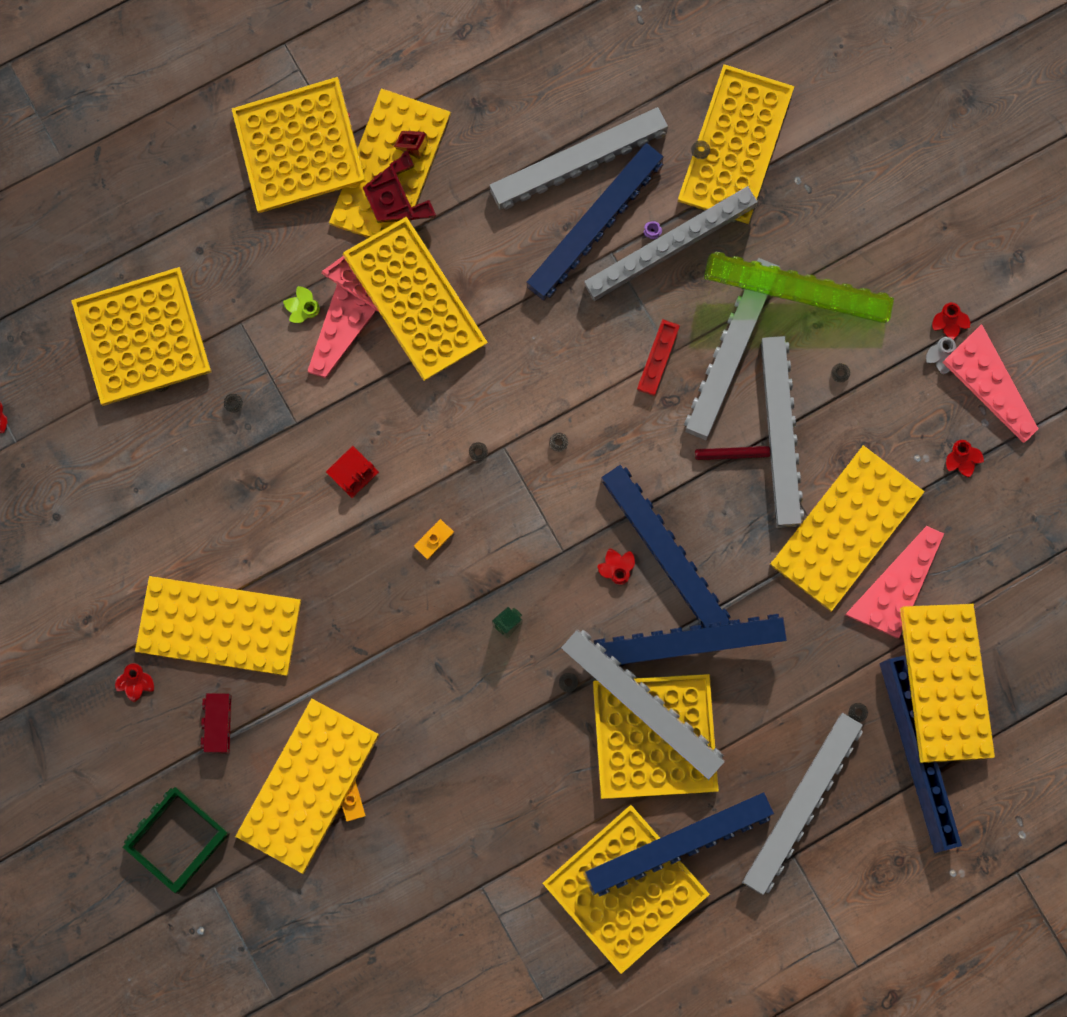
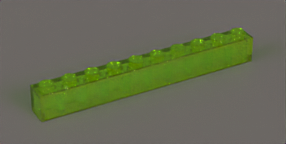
(799, 288)

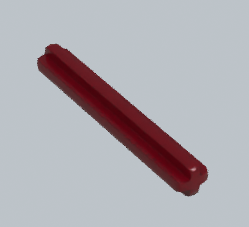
(732, 453)

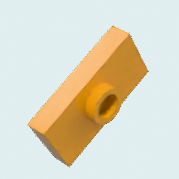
(434, 539)
(353, 804)

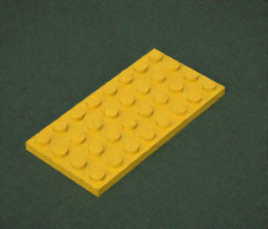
(741, 138)
(376, 151)
(415, 298)
(847, 528)
(218, 626)
(947, 683)
(307, 786)

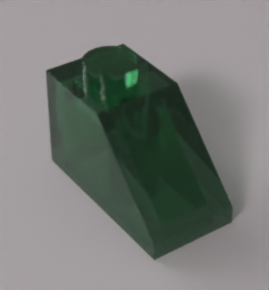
(507, 621)

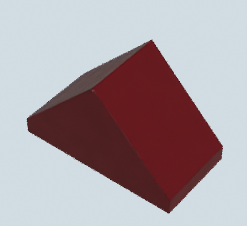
(412, 141)

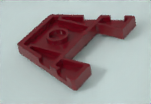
(388, 197)

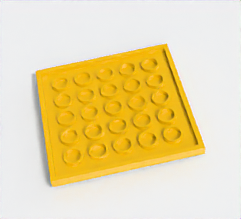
(298, 145)
(141, 336)
(635, 758)
(633, 916)

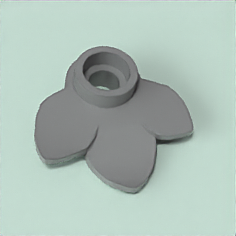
(938, 354)

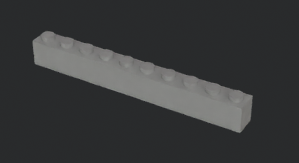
(578, 159)
(671, 243)
(726, 362)
(780, 432)
(643, 704)
(802, 804)

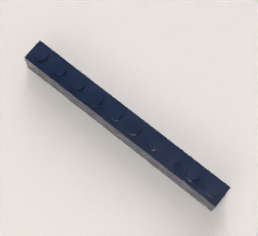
(595, 221)
(663, 548)
(696, 640)
(926, 776)
(677, 844)

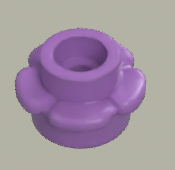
(652, 225)

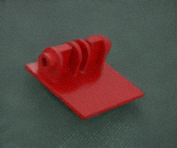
(352, 471)

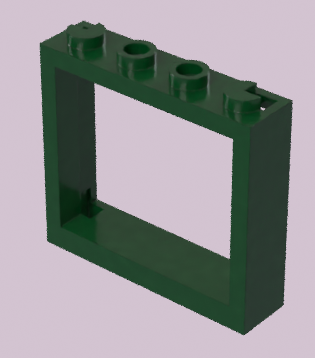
(145, 825)

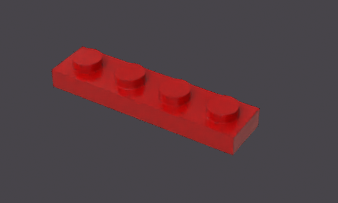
(658, 357)

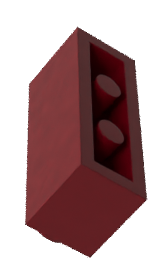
(216, 723)

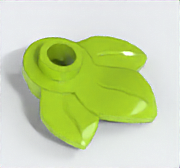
(299, 305)

